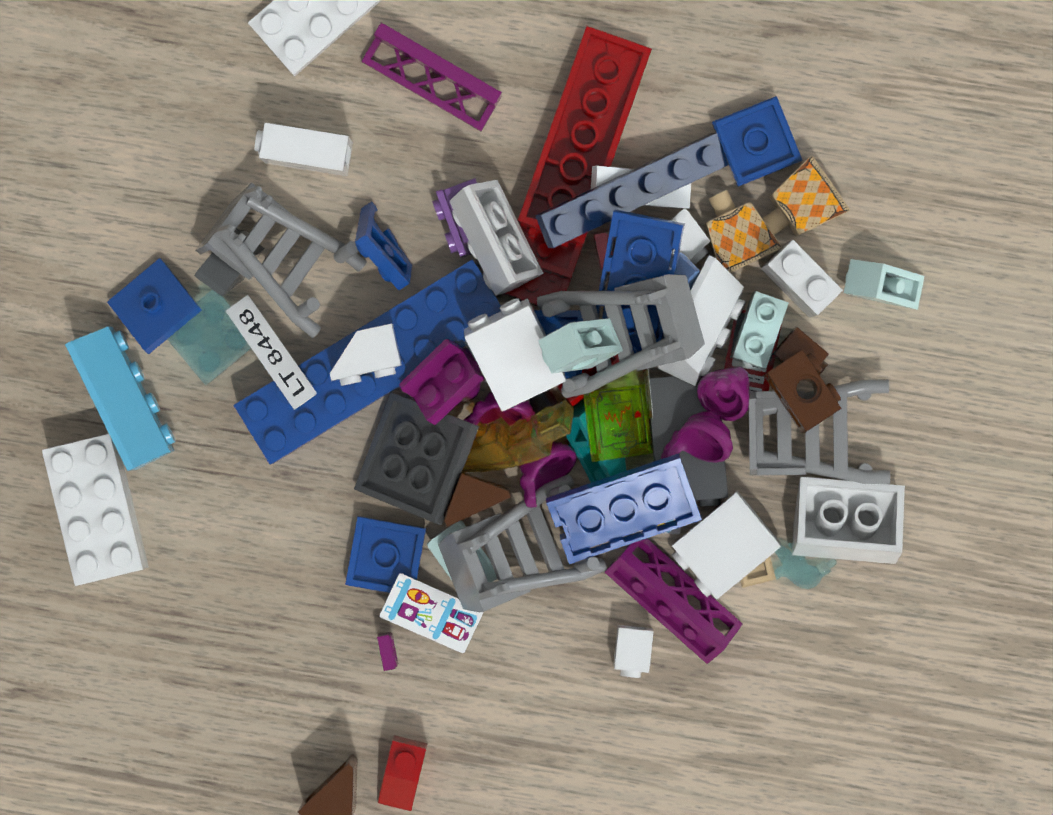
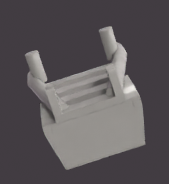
(238, 251)
(675, 311)
(783, 463)
(467, 572)

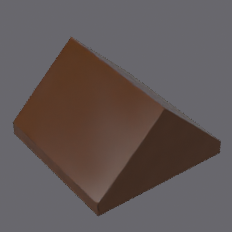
(474, 496)
(336, 794)

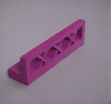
(438, 65)
(670, 603)

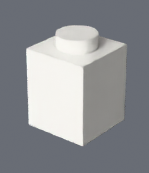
(633, 650)

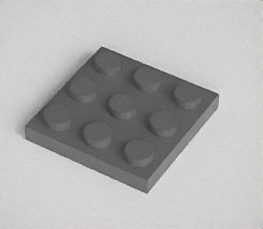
(414, 460)

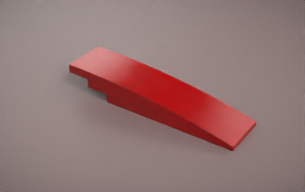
(581, 136)

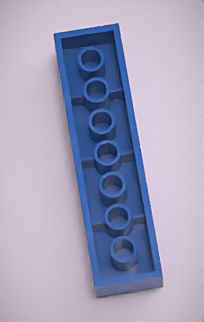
(419, 327)

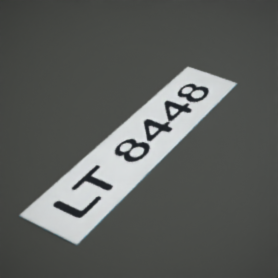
(271, 352)

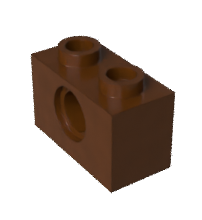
(784, 382)

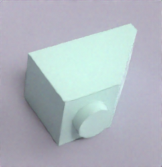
(883, 284)

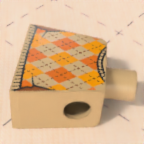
(805, 200)
(738, 233)

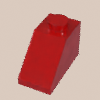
(402, 773)

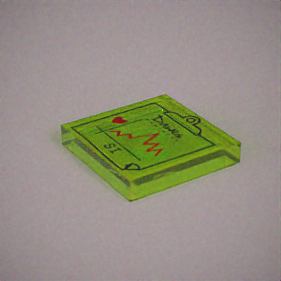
(617, 423)

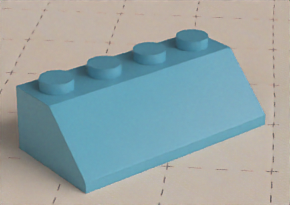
(120, 397)

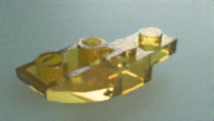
(527, 440)

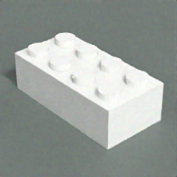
(95, 509)

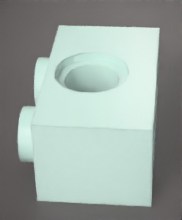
(759, 330)
(580, 345)

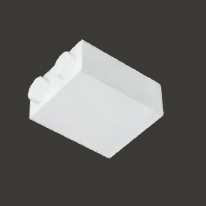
(304, 149)
(801, 279)
(510, 353)
(725, 546)

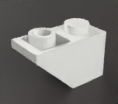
(368, 352)

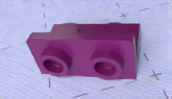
(442, 380)

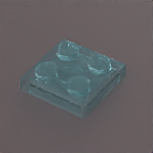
(210, 339)

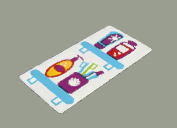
(430, 613)

